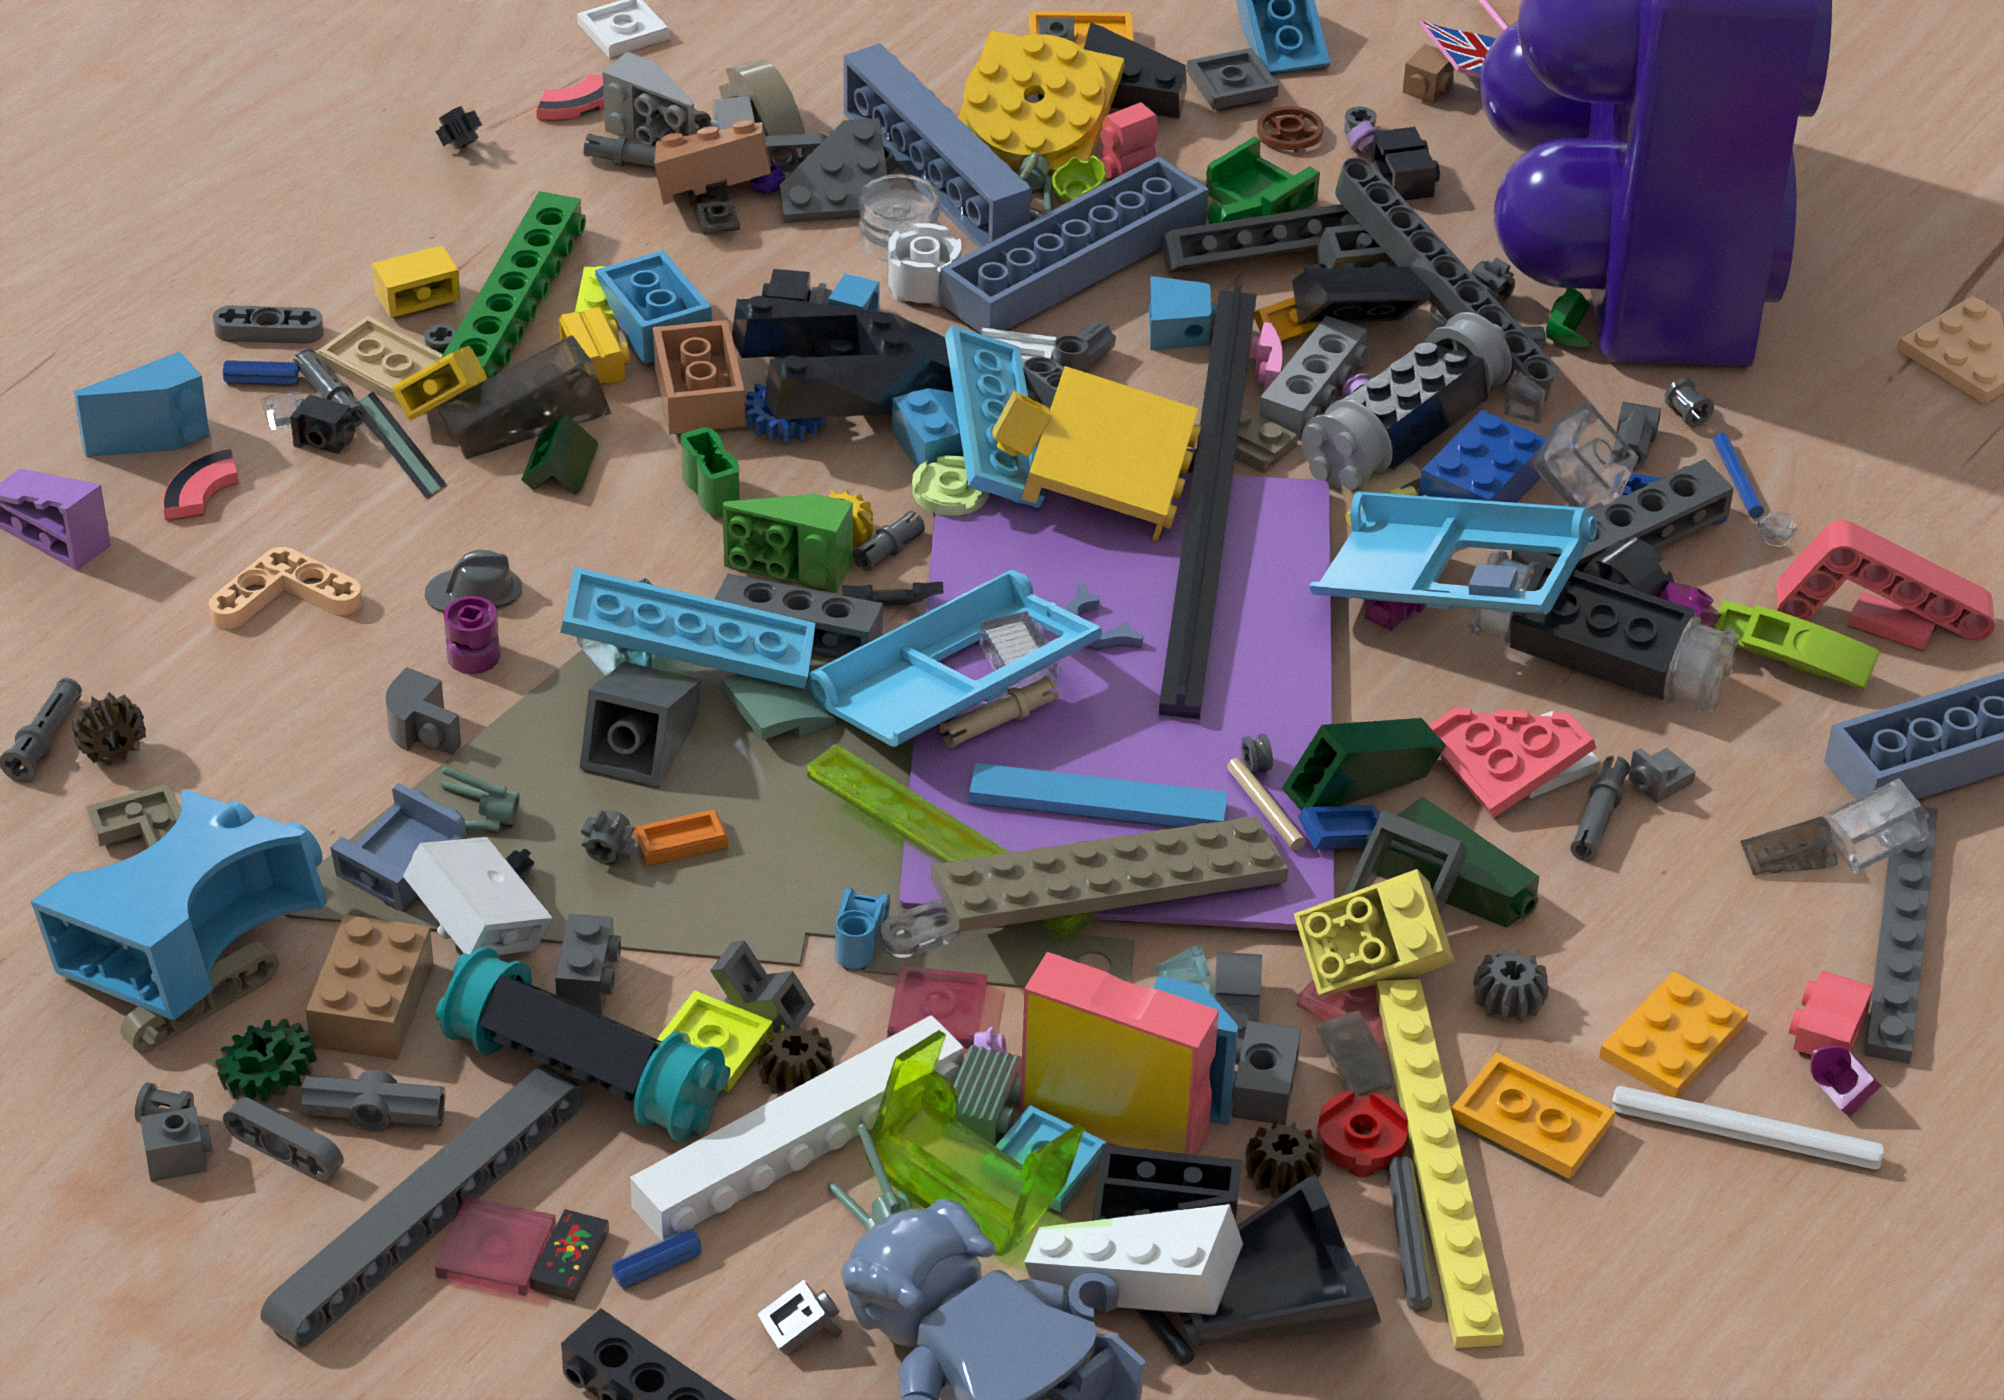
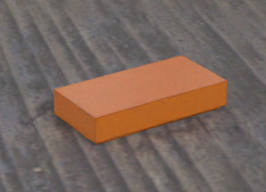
(680, 837)

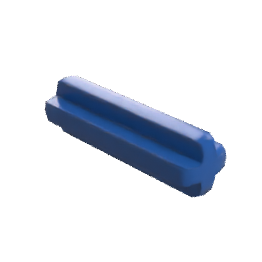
(260, 372)
(656, 1258)

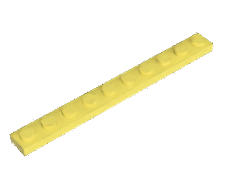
(1439, 1166)

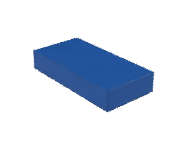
(1339, 825)

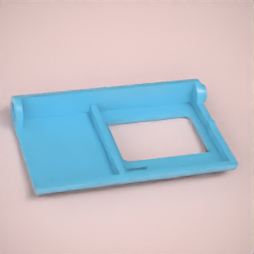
(1408, 540)
(901, 689)

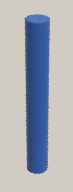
(1738, 475)

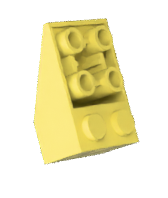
(1374, 935)

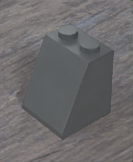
(638, 722)

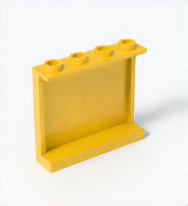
(1114, 448)

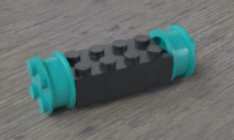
(500, 1007)

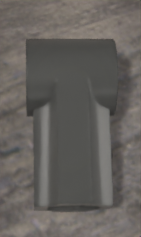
(1085, 347)
(1638, 428)

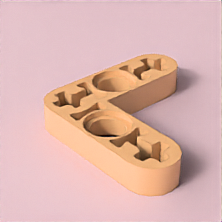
(280, 571)

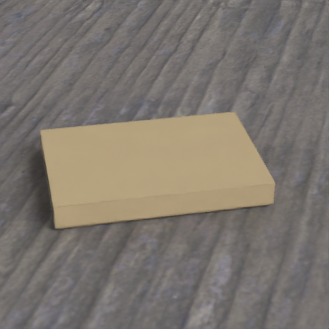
(376, 356)

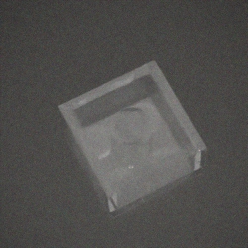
(1585, 459)

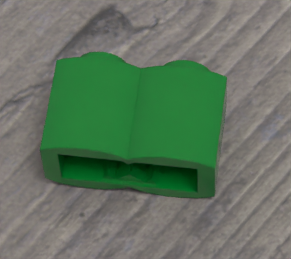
(709, 469)

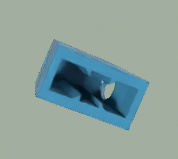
(1179, 313)

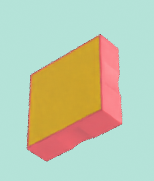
(1117, 1057)

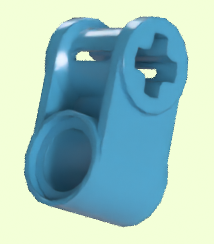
(859, 928)

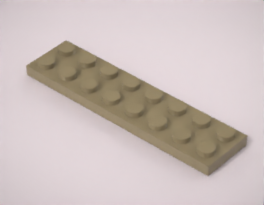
(1108, 873)

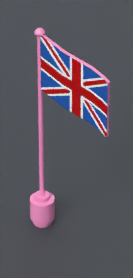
(1464, 49)

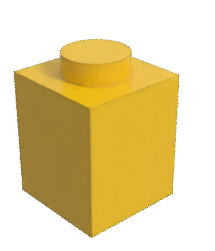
(1020, 425)

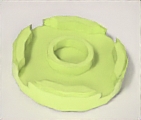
(945, 489)

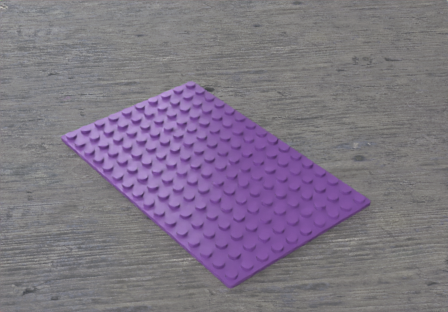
(1262, 677)

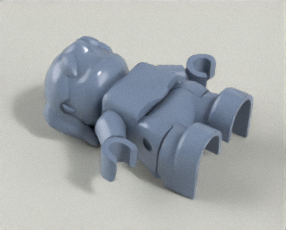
(984, 1334)

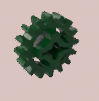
(266, 1060)

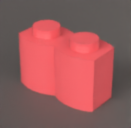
(1128, 139)
(1832, 1013)

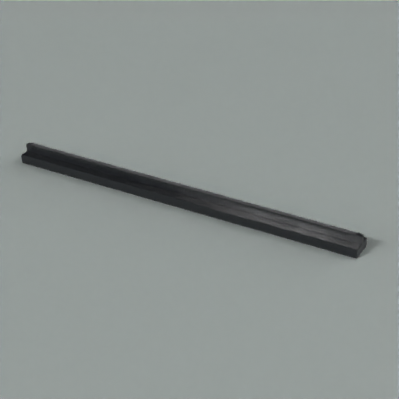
(1208, 507)

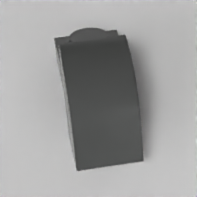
(419, 714)
(1239, 986)
(749, 987)

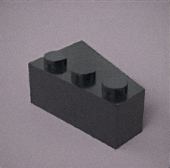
(1147, 74)
(1162, 1181)

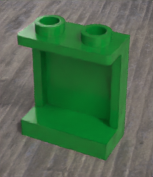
(1247, 175)

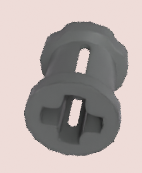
(1689, 402)
(151, 1098)

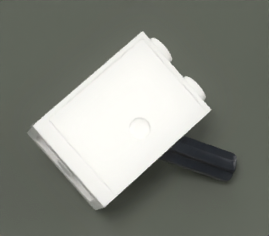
(478, 895)

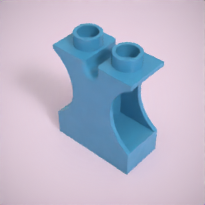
(168, 913)

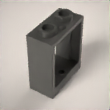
(1392, 827)

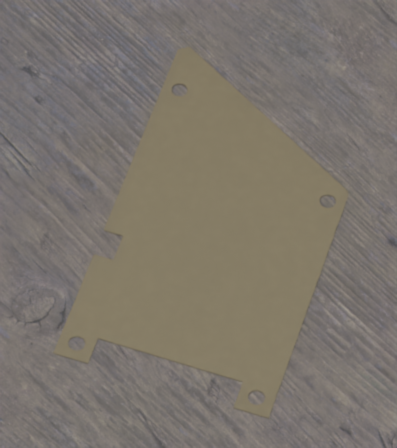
(786, 835)

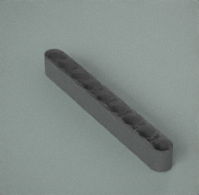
(1414, 244)
(421, 1206)

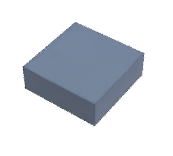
(1493, 580)

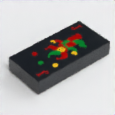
(569, 1254)

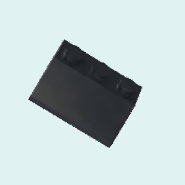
(1357, 293)

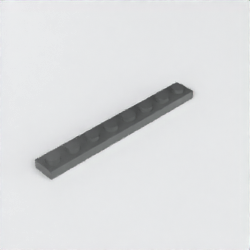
(1901, 949)

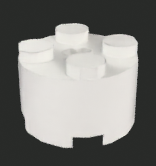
(917, 260)

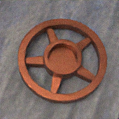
(1290, 128)

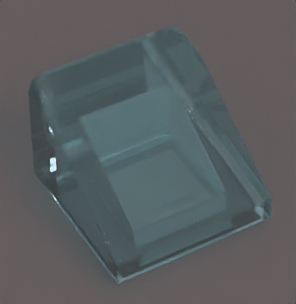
(1187, 966)

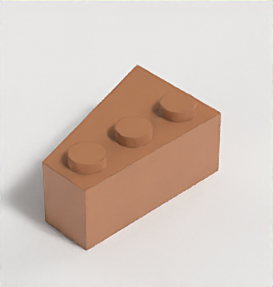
(711, 158)

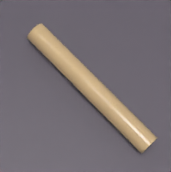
(1266, 804)

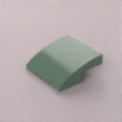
(776, 707)

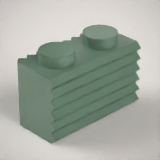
(987, 1090)

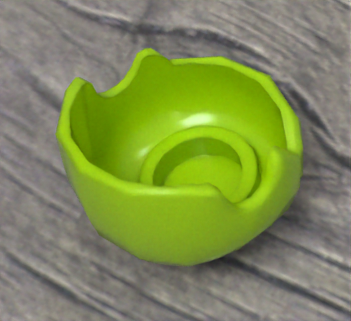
(1078, 178)

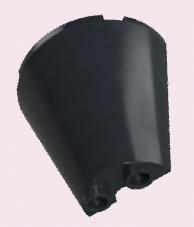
(1289, 1276)

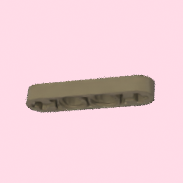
(243, 973)

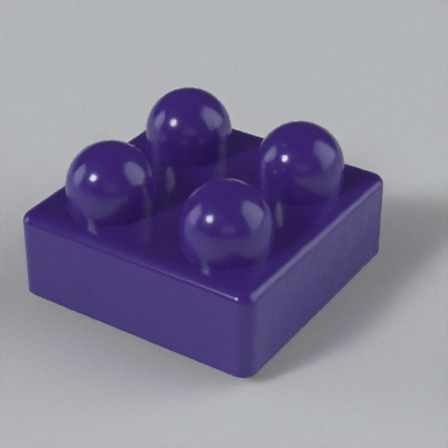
(1657, 162)

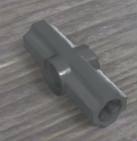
(373, 1100)

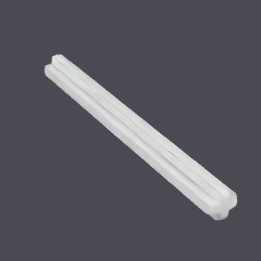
(1748, 1127)

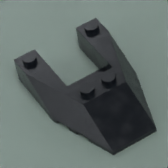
(858, 359)

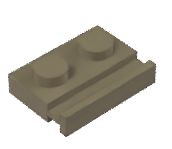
(1262, 441)

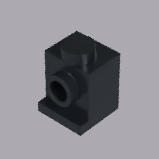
(322, 424)

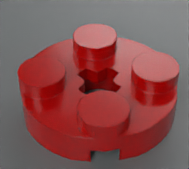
(1362, 1152)

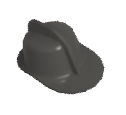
(476, 574)

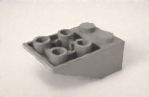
(644, 101)

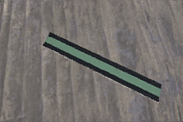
(401, 446)

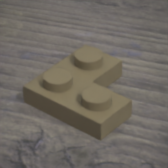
(140, 813)

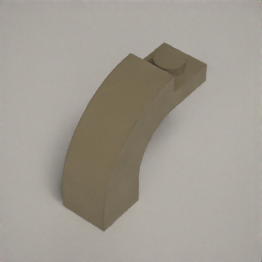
(768, 94)

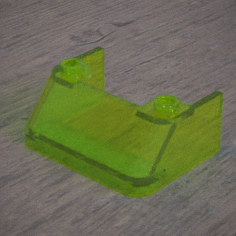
(939, 1158)

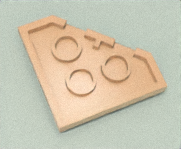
(1962, 348)

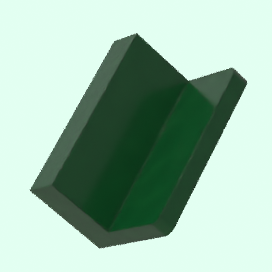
(561, 452)

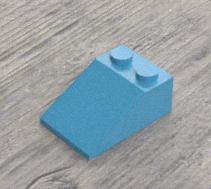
(1284, 34)
(648, 295)
(143, 409)
(926, 425)

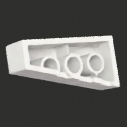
(1156, 1259)

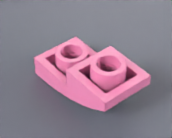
(1268, 355)

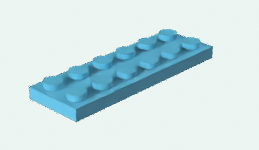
(982, 381)
(688, 628)

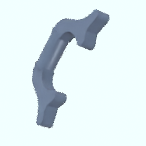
(1120, 636)

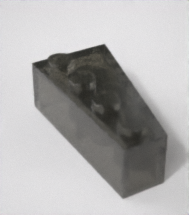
(525, 400)

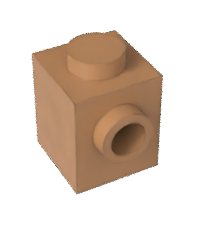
(1428, 74)

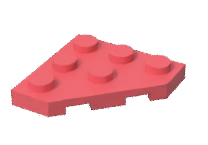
(1509, 752)

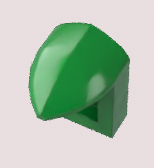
(1240, 210)
(1566, 317)

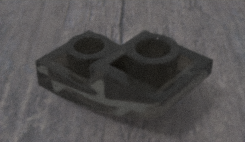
(714, 211)
(1355, 1054)

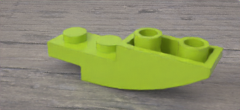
(1799, 643)

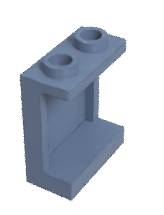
(385, 850)

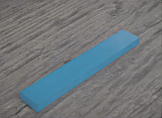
(1096, 796)

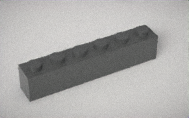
(1250, 238)

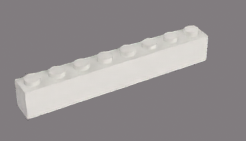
(777, 1136)

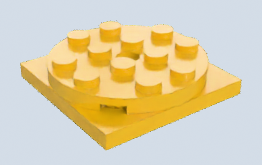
(1063, 125)

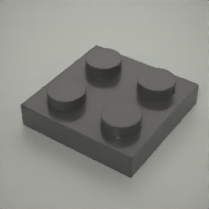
(1232, 78)

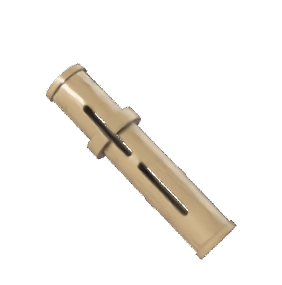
(1014, 704)

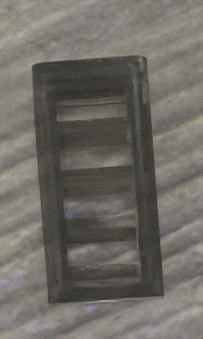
(1812, 848)

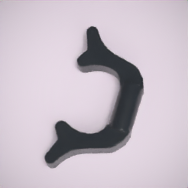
(894, 597)

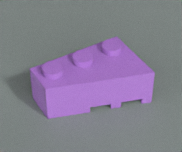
(55, 515)

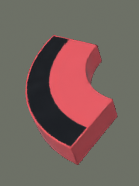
(570, 101)
(197, 482)

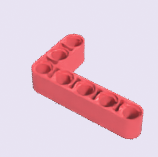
(1887, 569)

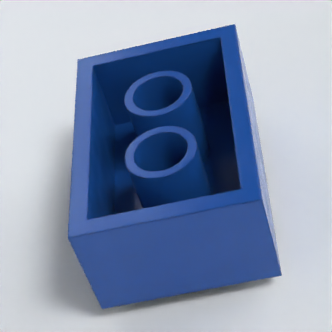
(1484, 462)

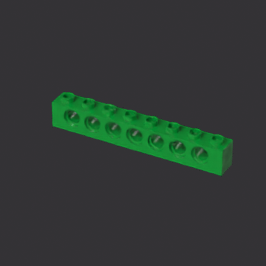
(520, 281)

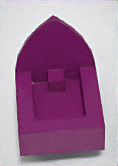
(1842, 1077)

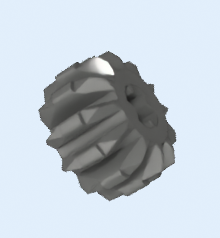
(1511, 985)

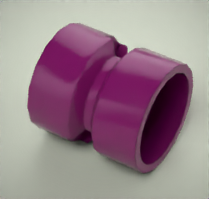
(472, 634)

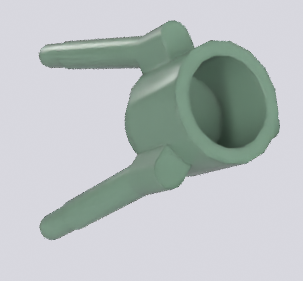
(1035, 172)
(495, 803)
(885, 1204)

